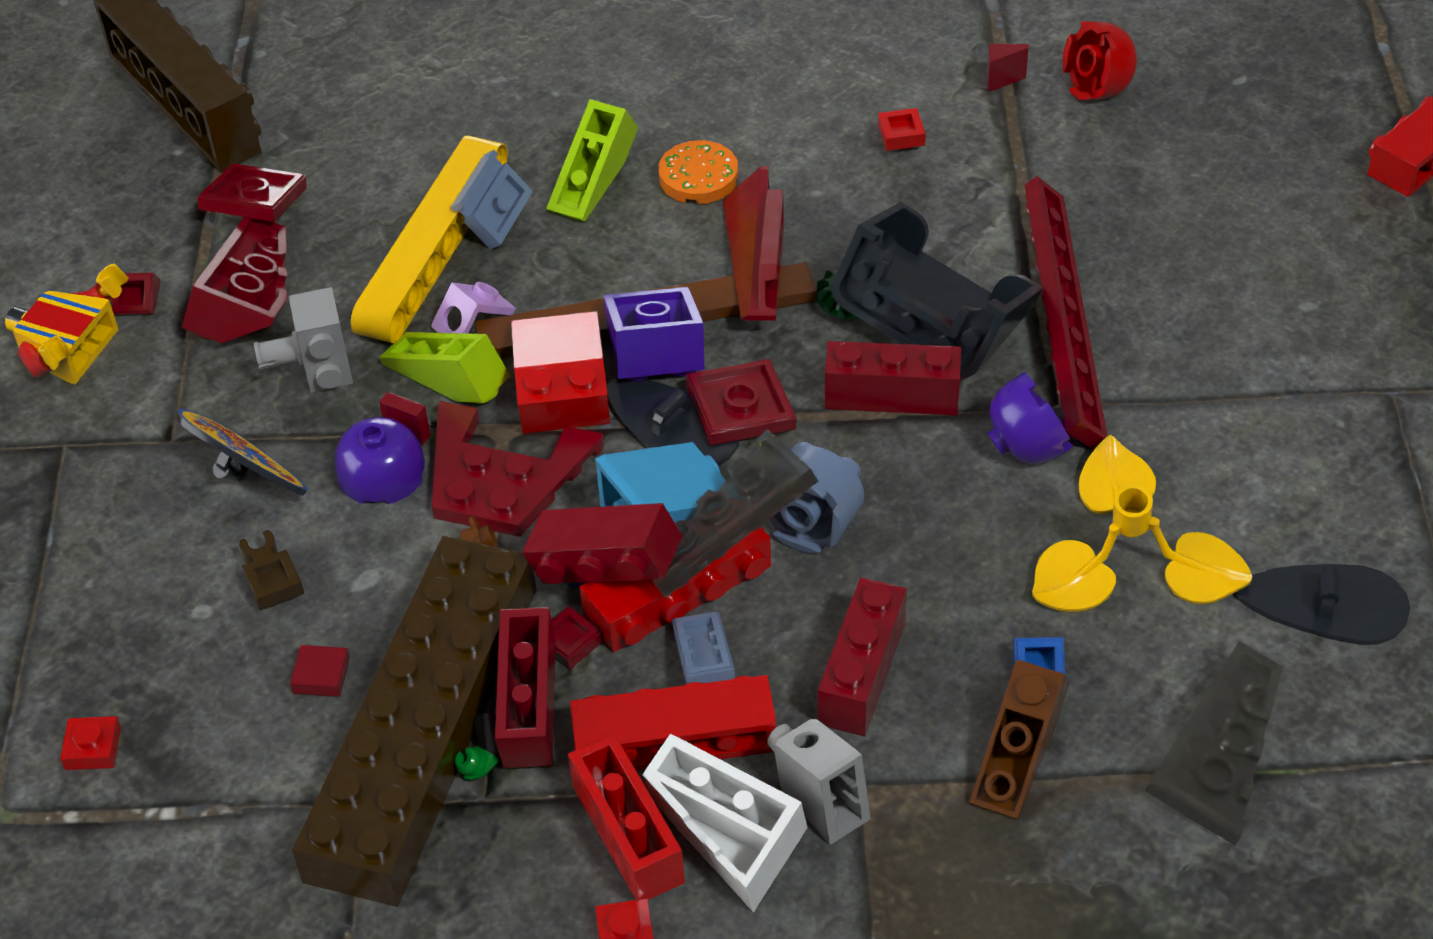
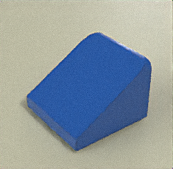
(1040, 652)

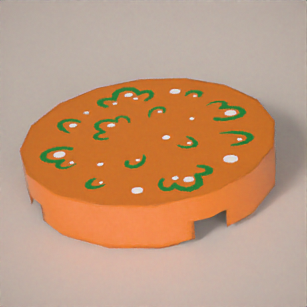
(698, 171)

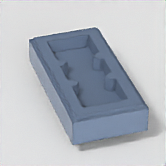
(703, 648)

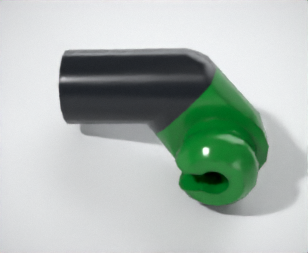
(485, 754)

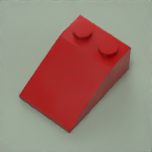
(559, 372)

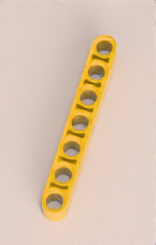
(421, 249)

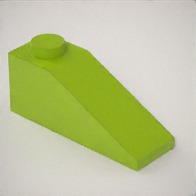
(592, 160)
(450, 363)

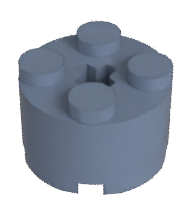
(826, 507)

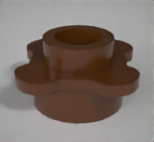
(479, 534)

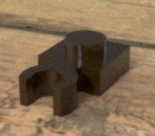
(270, 573)

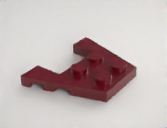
(496, 484)

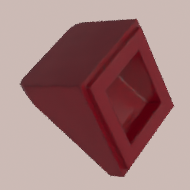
(1006, 64)
(138, 295)

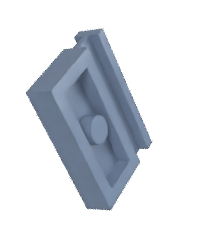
(492, 200)

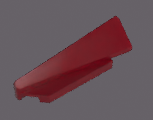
(756, 241)

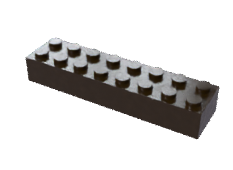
(413, 724)

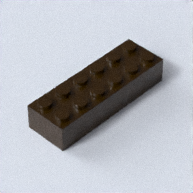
(182, 79)

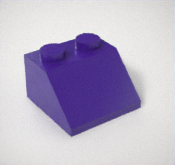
(654, 333)

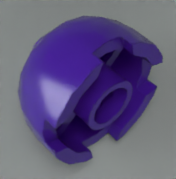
(1026, 424)
(379, 461)

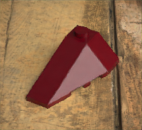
(241, 284)

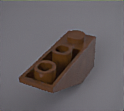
(1019, 738)

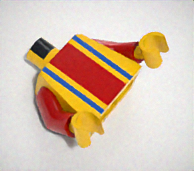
(67, 330)

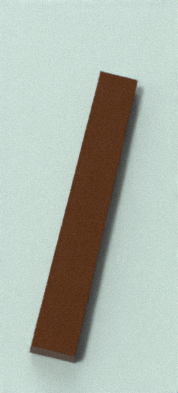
(713, 298)

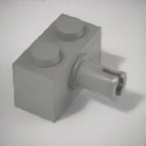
(314, 343)

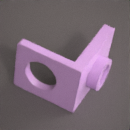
(470, 301)

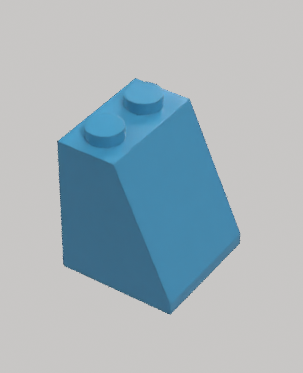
(662, 474)

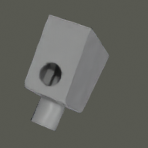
(822, 775)

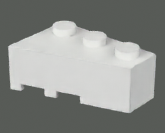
(726, 815)

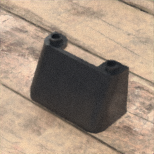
(920, 299)

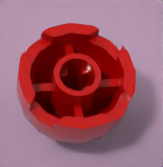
(1099, 60)

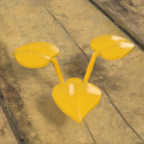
(1121, 482)

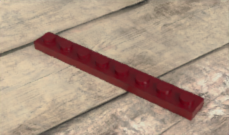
(1065, 315)

